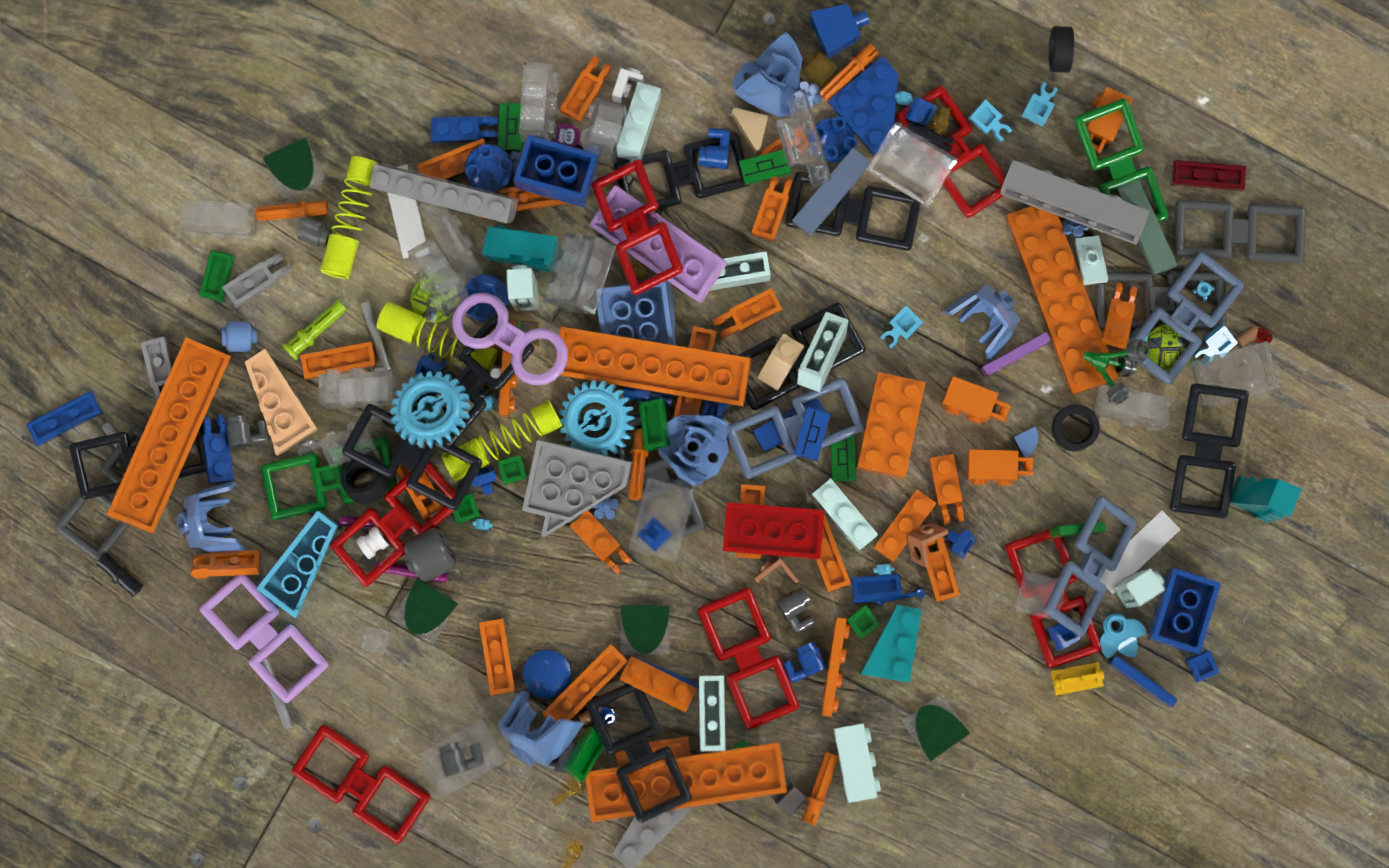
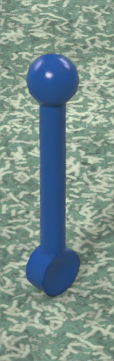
(920, 593)

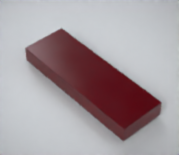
(1208, 175)

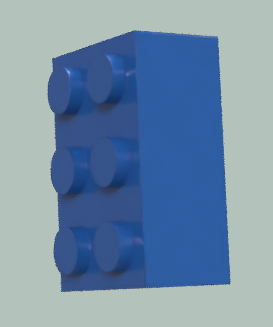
(556, 171)
(1183, 611)

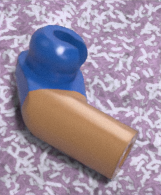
(606, 713)

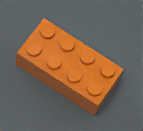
(890, 425)

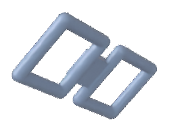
(1188, 314)
(790, 427)
(1091, 566)

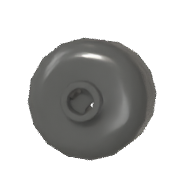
(429, 555)

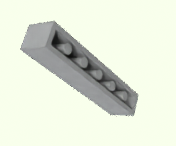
(444, 193)
(1075, 202)

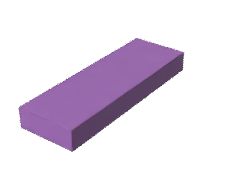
(1015, 355)

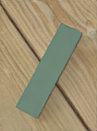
(1152, 238)

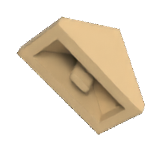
(751, 126)

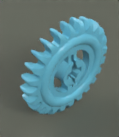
(614, 407)
(439, 424)

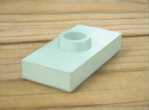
(1091, 260)

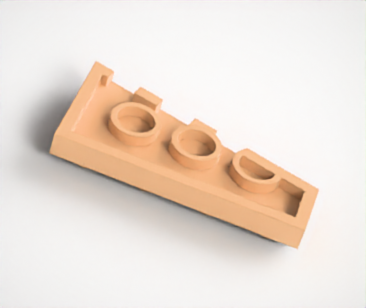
(282, 410)

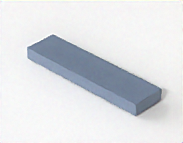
(832, 192)

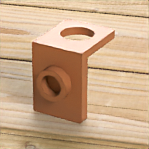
(923, 536)
(769, 567)

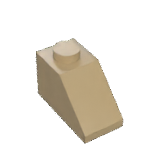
(780, 362)

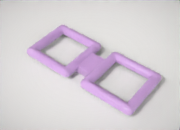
(264, 637)

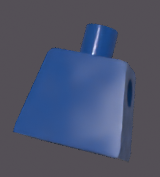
(837, 28)

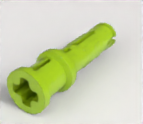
(305, 337)

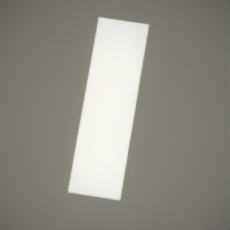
(406, 221)
(1141, 549)

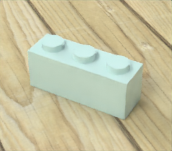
(638, 122)
(744, 271)
(522, 288)
(822, 352)
(844, 515)
(1139, 588)
(712, 713)
(856, 762)

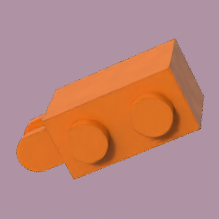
(1106, 127)
(973, 402)
(996, 466)

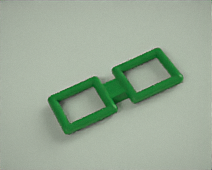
(1120, 163)
(323, 479)

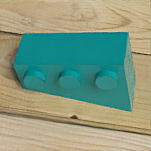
(521, 248)
(1268, 499)
(895, 647)

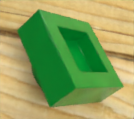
(512, 470)
(467, 510)
(863, 622)

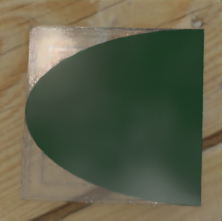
(294, 169)
(424, 611)
(645, 629)
(935, 727)

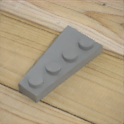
(643, 837)

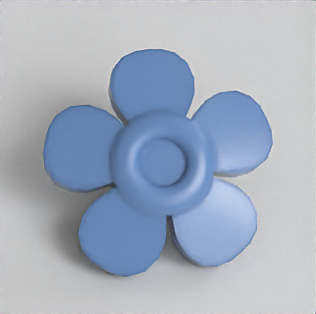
(811, 91)
(1070, 226)
(605, 507)

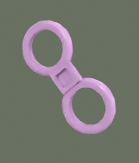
(510, 338)

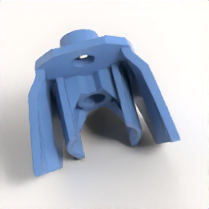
(771, 77)
(999, 309)
(709, 437)
(194, 522)
(541, 744)

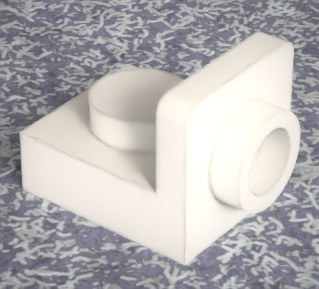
(622, 87)

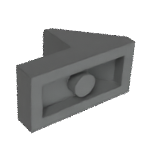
(791, 800)

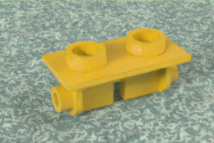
(1077, 678)

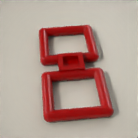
(962, 153)
(637, 227)
(391, 526)
(1079, 602)
(748, 658)
(360, 784)

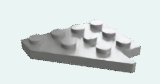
(570, 482)

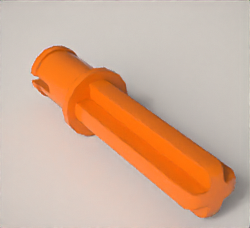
(848, 72)
(293, 210)
(638, 466)
(820, 788)

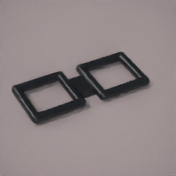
(687, 172)
(857, 213)
(796, 330)
(475, 376)
(1209, 450)
(127, 451)
(411, 458)
(638, 752)

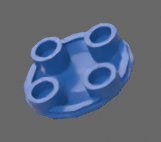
(835, 138)
(488, 167)
(488, 284)
(547, 674)

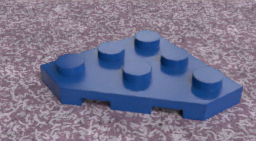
(869, 104)

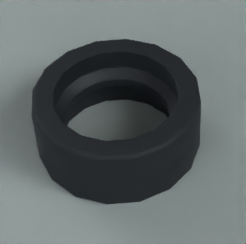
(1061, 49)
(1093, 424)
(365, 495)

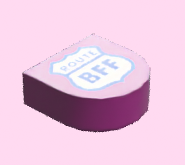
(568, 135)

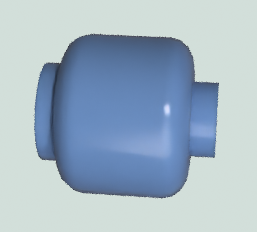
(238, 336)

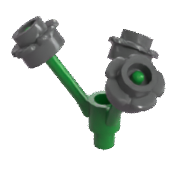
(1125, 366)

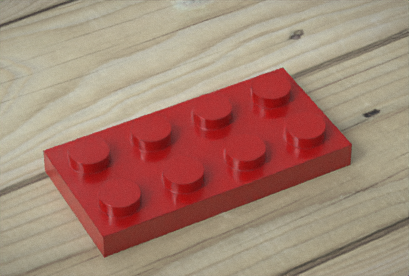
(773, 530)

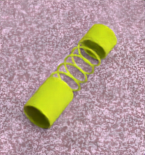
(340, 248)
(408, 325)
(545, 418)

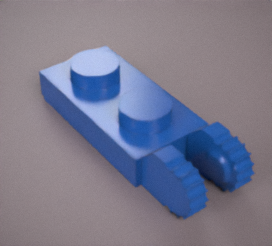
(461, 129)
(217, 451)

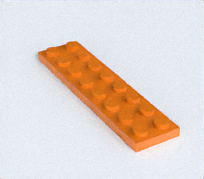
(1060, 295)
(656, 366)
(168, 436)
(709, 776)

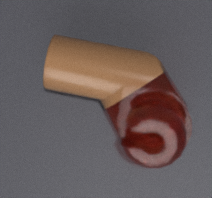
(1254, 334)

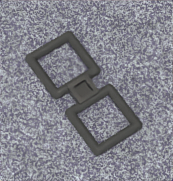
(1240, 231)
(1156, 296)
(106, 469)
(657, 471)

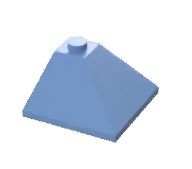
(638, 316)

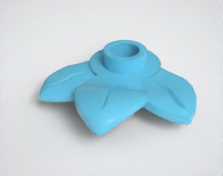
(1123, 638)

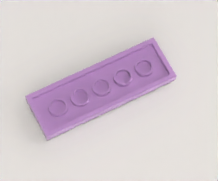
(699, 263)

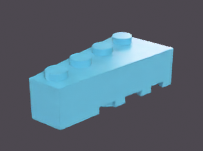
(297, 568)

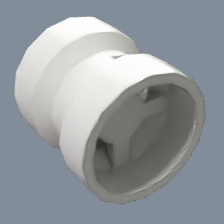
(372, 542)

